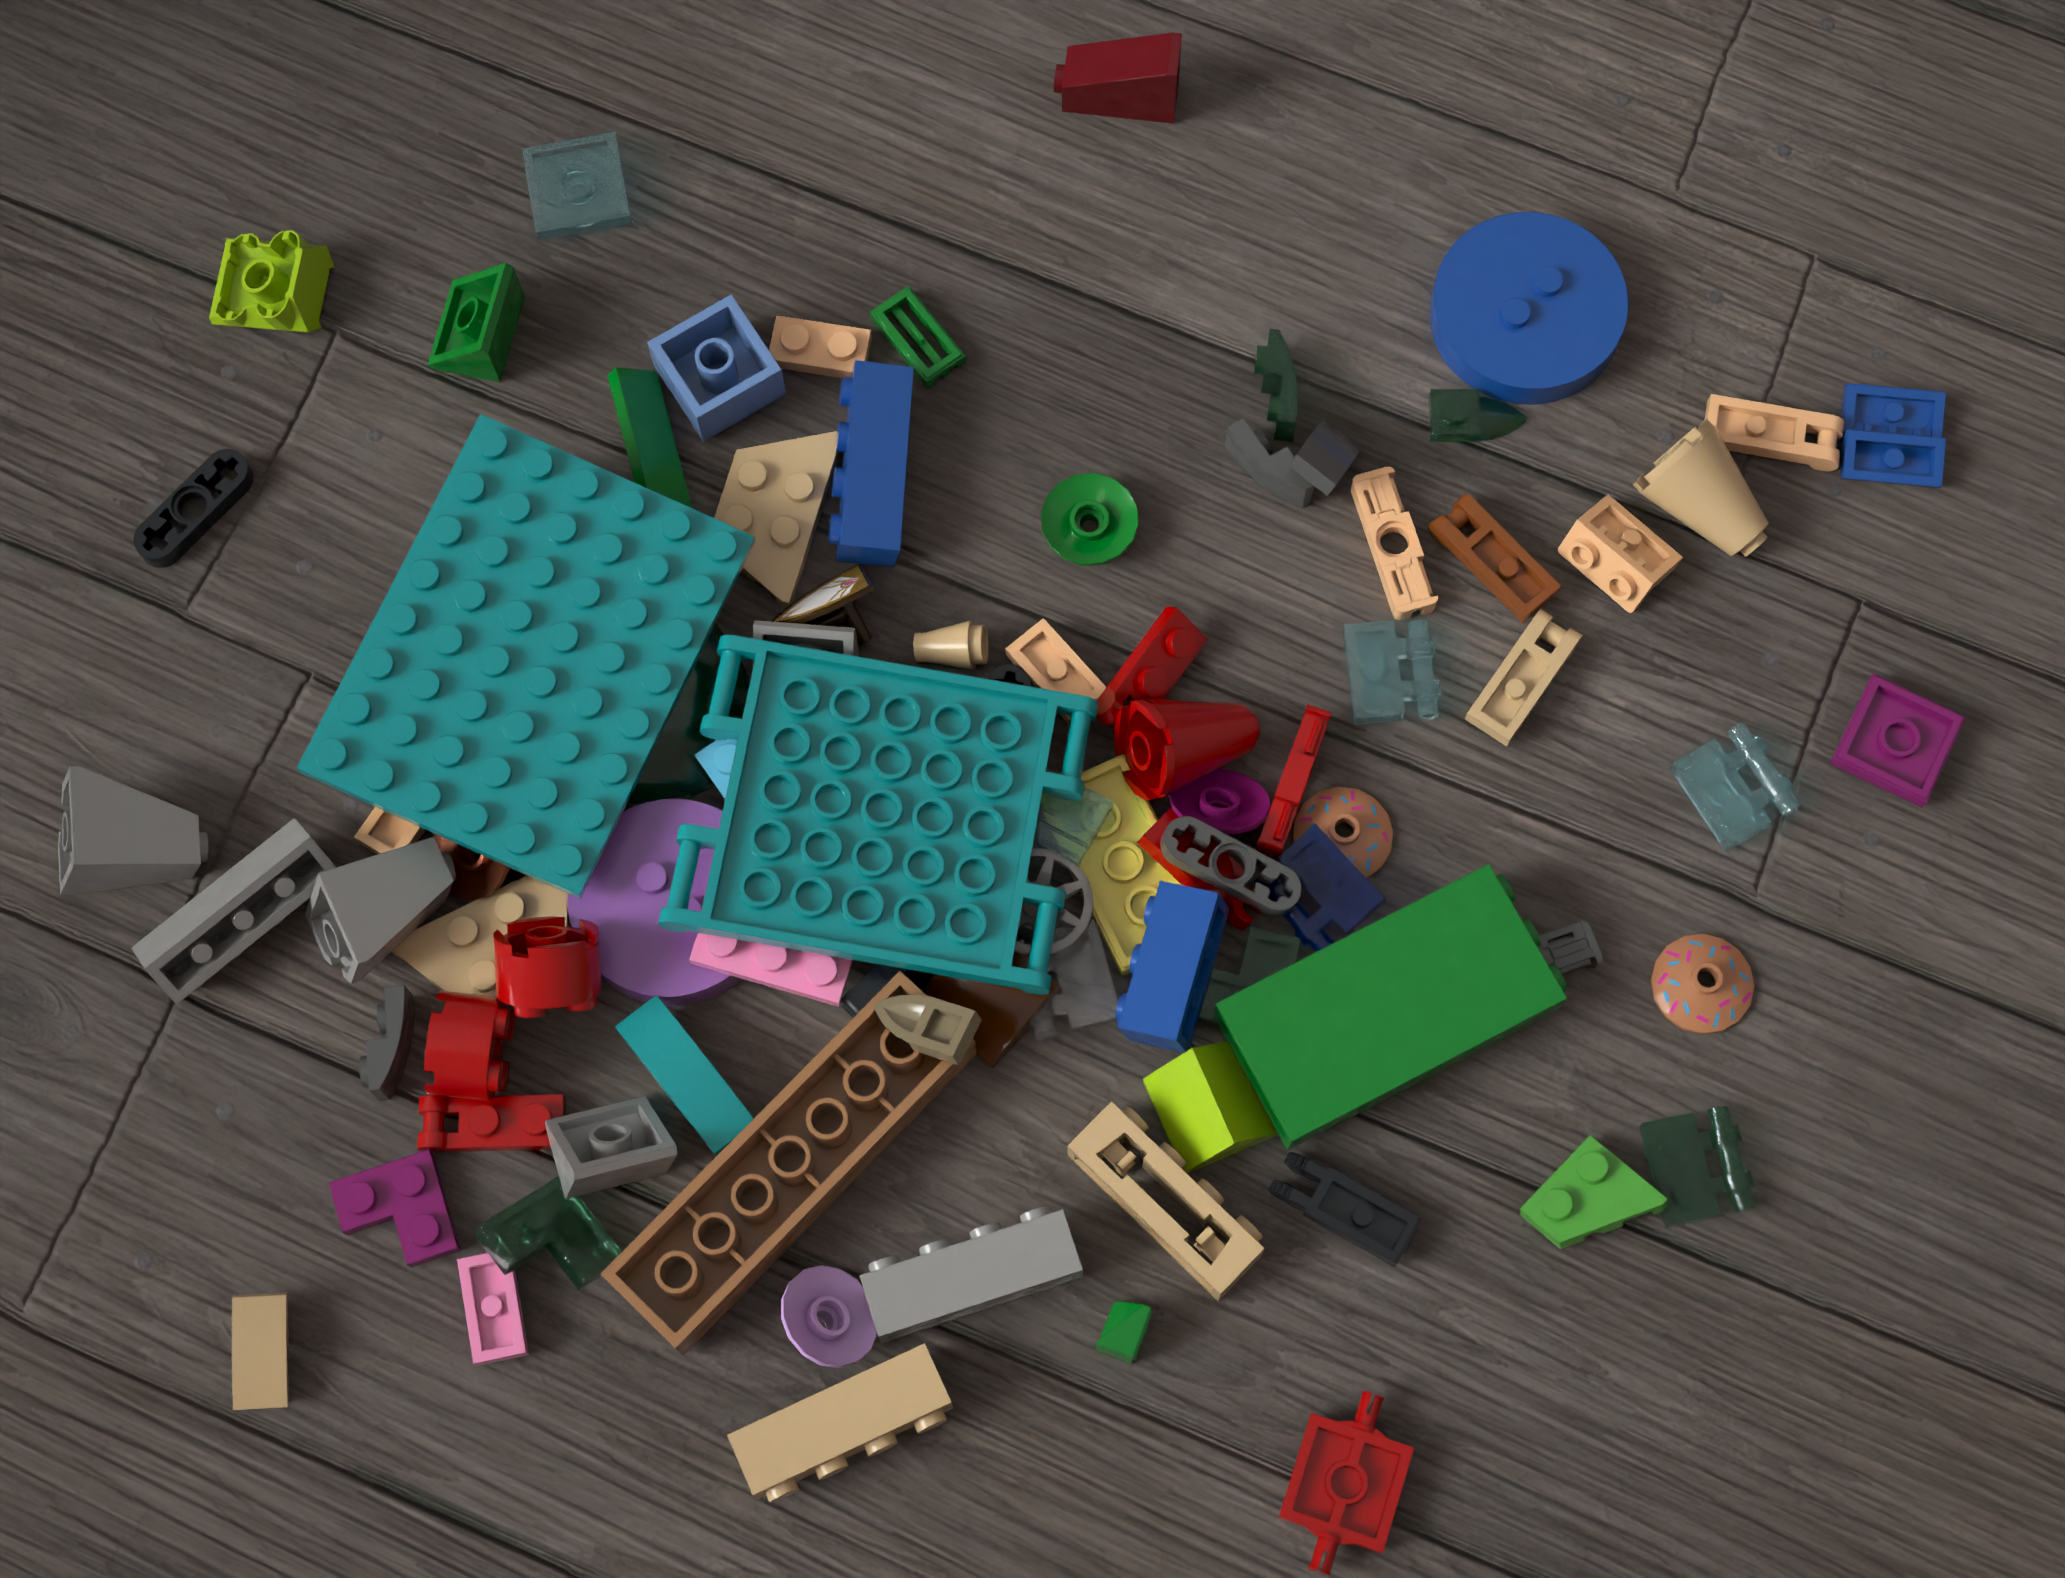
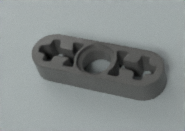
(1251, 858)

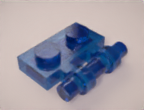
(1332, 881)

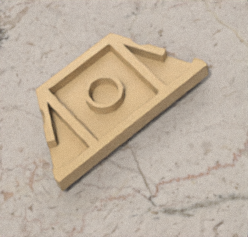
(778, 498)
(459, 946)

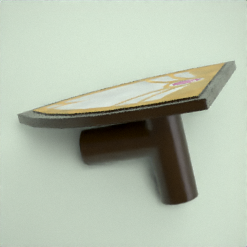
(833, 603)

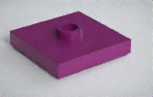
(1897, 740)

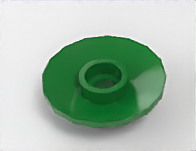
(1094, 499)

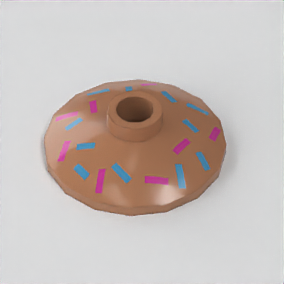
(1370, 823)
(1686, 1000)

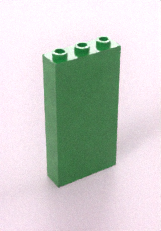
(1390, 1005)

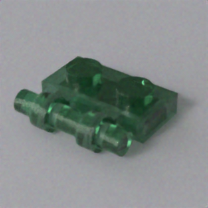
(1681, 1170)

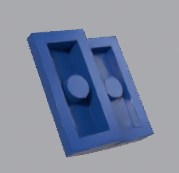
(1892, 435)

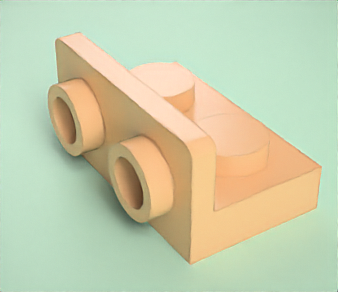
(1618, 553)

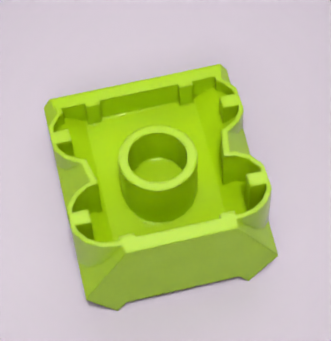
(271, 283)

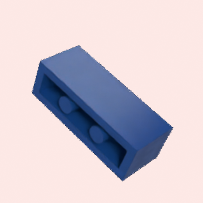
(1172, 966)

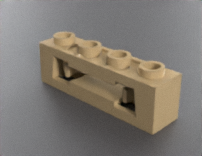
(1104, 1139)

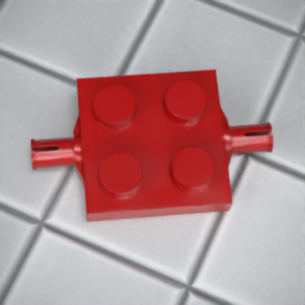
(1346, 1483)

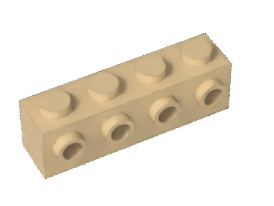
(841, 1422)

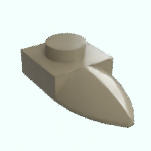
(930, 1025)

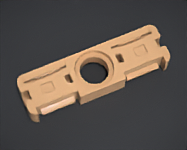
(1402, 573)

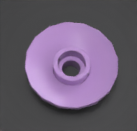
(843, 1308)

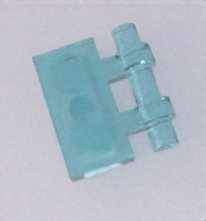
(1375, 674)
(1722, 794)

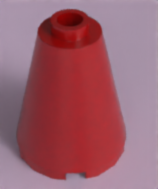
(1180, 741)

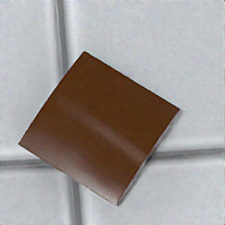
(1002, 1009)

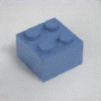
(717, 367)

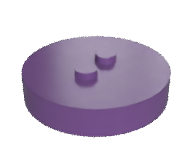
(627, 901)

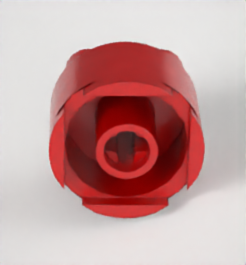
(547, 965)
(468, 1045)

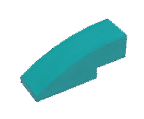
(685, 1074)

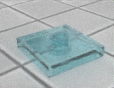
(576, 185)

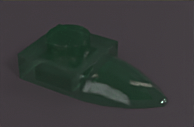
(1467, 417)

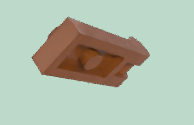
(1495, 558)

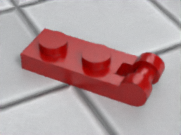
(1153, 664)
(492, 1125)

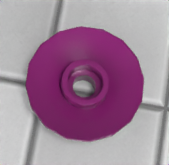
(1223, 801)

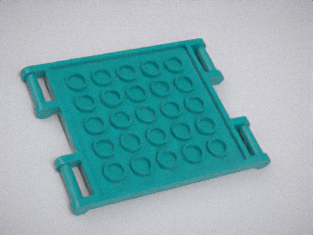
(881, 813)

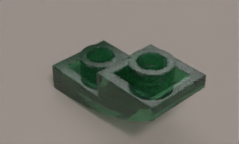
(1280, 382)

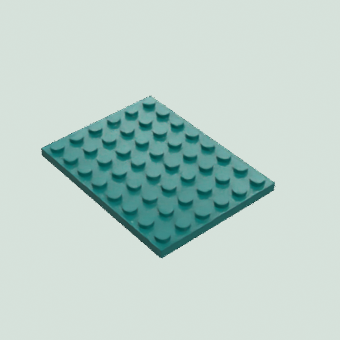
(527, 656)

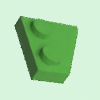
(1590, 1196)

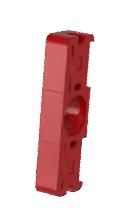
(1293, 782)

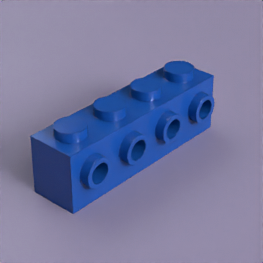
(873, 463)

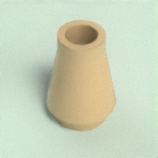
(955, 645)

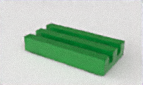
(940, 366)

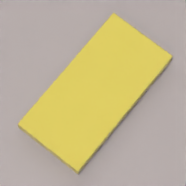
(1117, 866)

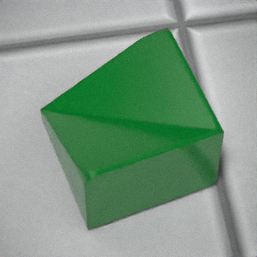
(1124, 1331)

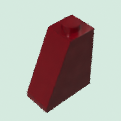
(1122, 78)

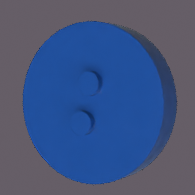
(1528, 308)

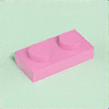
(492, 1310)

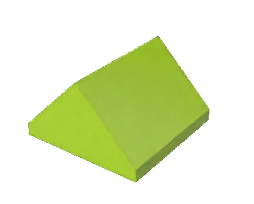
(1207, 1105)

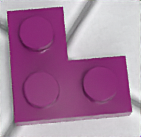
(402, 1192)

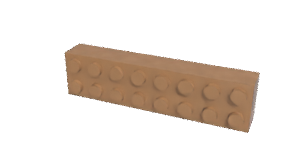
(778, 1175)

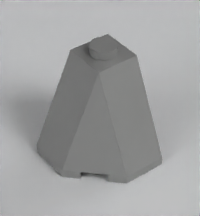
(123, 837)
(376, 903)

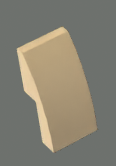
(260, 1351)

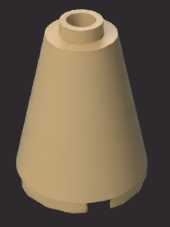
(1706, 491)

